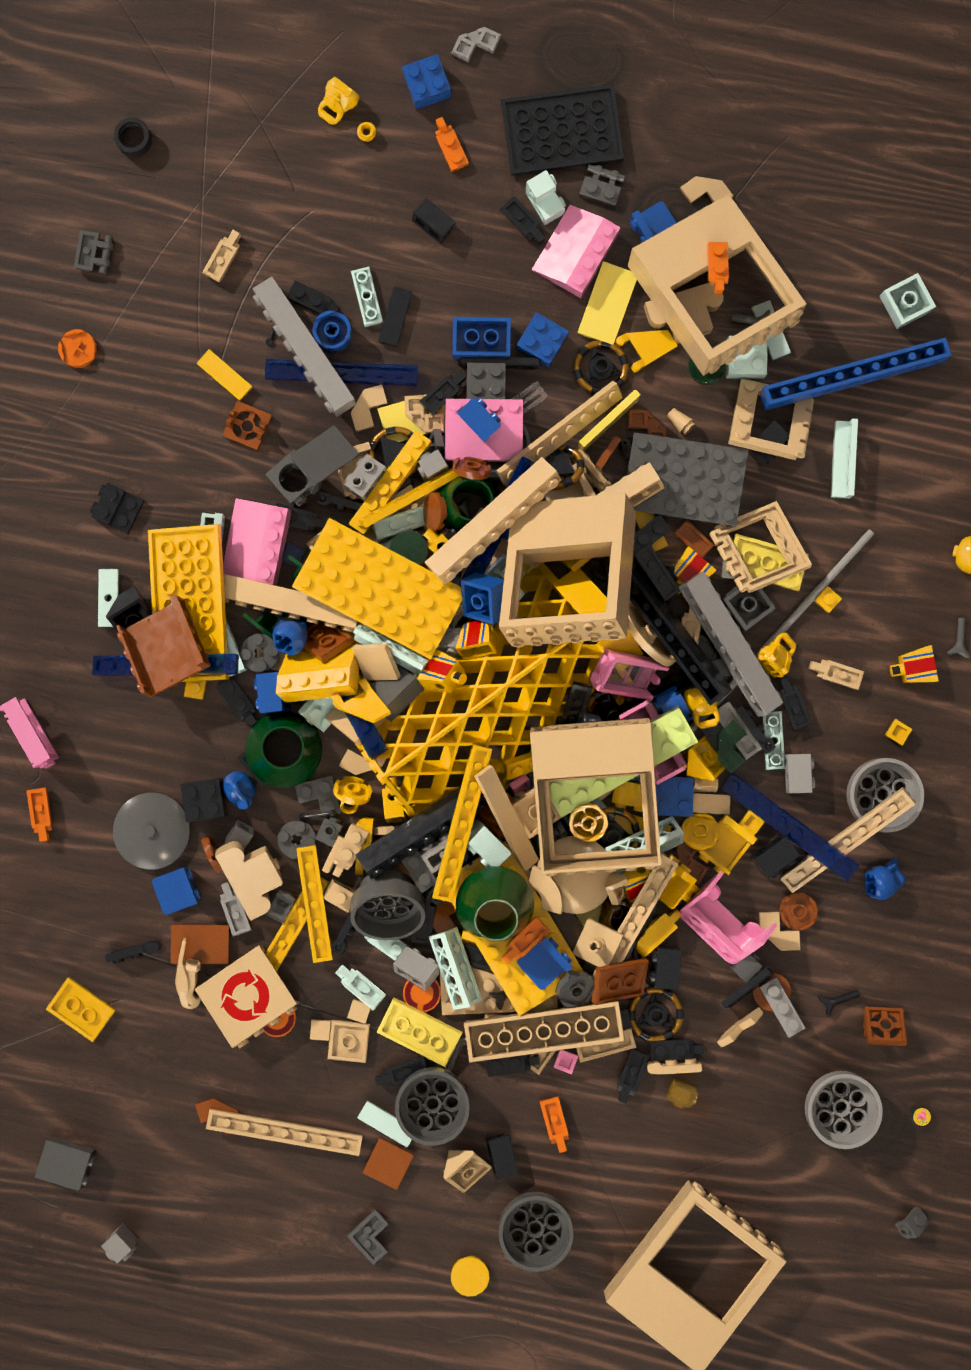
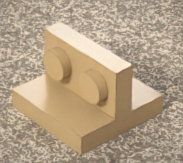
(526, 811)

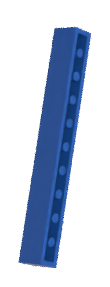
(854, 374)

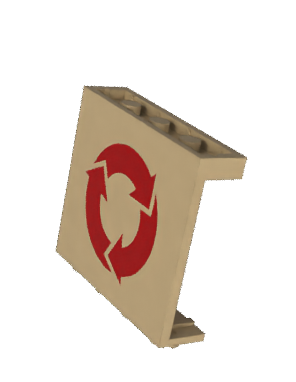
(246, 997)

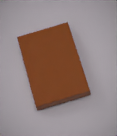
(325, 641)
(204, 943)
(619, 981)

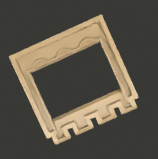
(743, 421)
(783, 536)

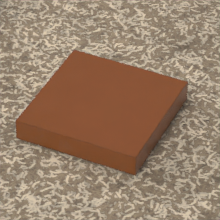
(388, 1163)

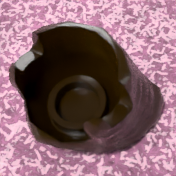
(613, 915)

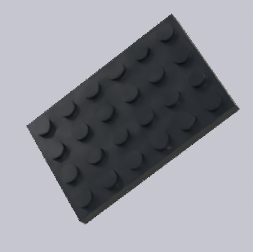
(562, 129)

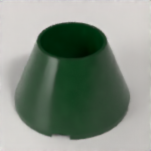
(485, 489)
(283, 776)
(492, 885)

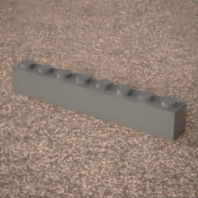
(304, 347)
(731, 644)

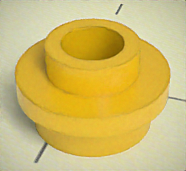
(366, 126)

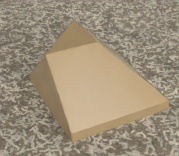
(464, 1169)

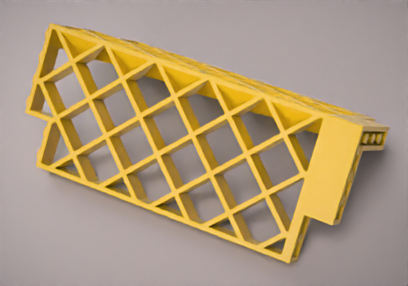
(487, 699)

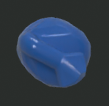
(290, 636)
(239, 789)
(883, 881)

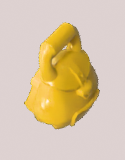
(339, 99)
(775, 657)
(700, 707)

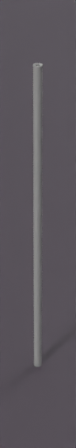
(804, 605)

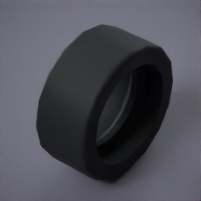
(124, 125)

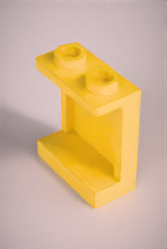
(730, 846)

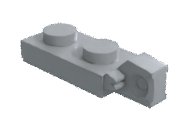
(234, 911)

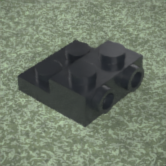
(116, 508)

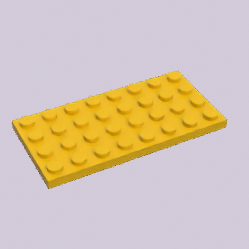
(191, 566)
(379, 589)
(514, 981)

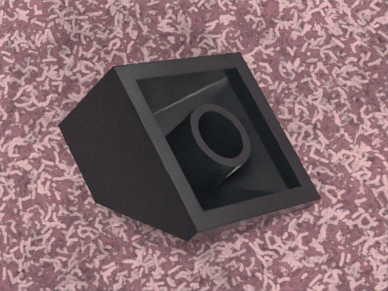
(128, 609)

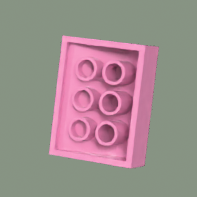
(576, 250)
(499, 447)
(256, 541)

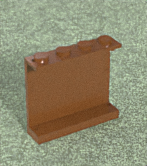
(163, 648)

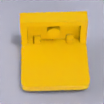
(678, 885)

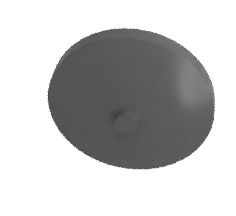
(151, 830)

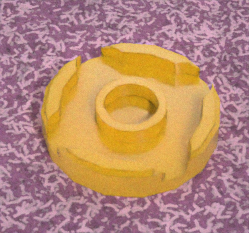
(700, 831)
(470, 1276)

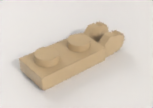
(673, 1067)

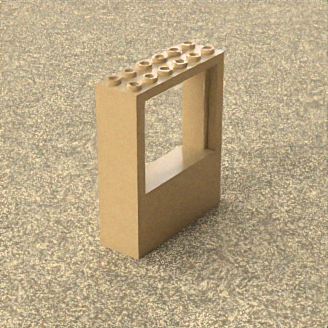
(681, 256)
(568, 532)
(589, 753)
(665, 1308)

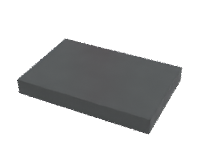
(324, 455)

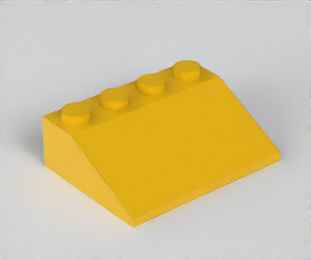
(307, 678)

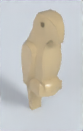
(187, 979)

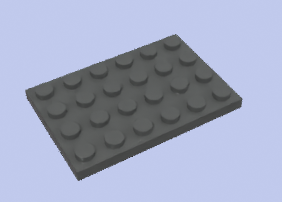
(698, 478)

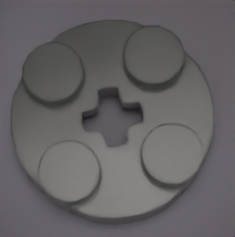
(248, 653)
(286, 836)
(572, 980)

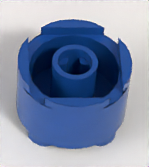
(343, 333)
(669, 699)

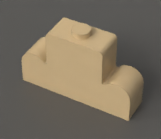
(696, 302)
(250, 876)

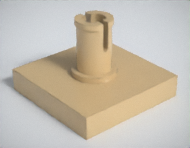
(597, 943)

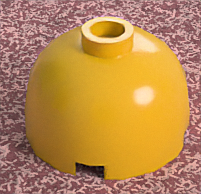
(963, 555)
(588, 822)

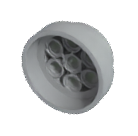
(897, 772)
(855, 1131)

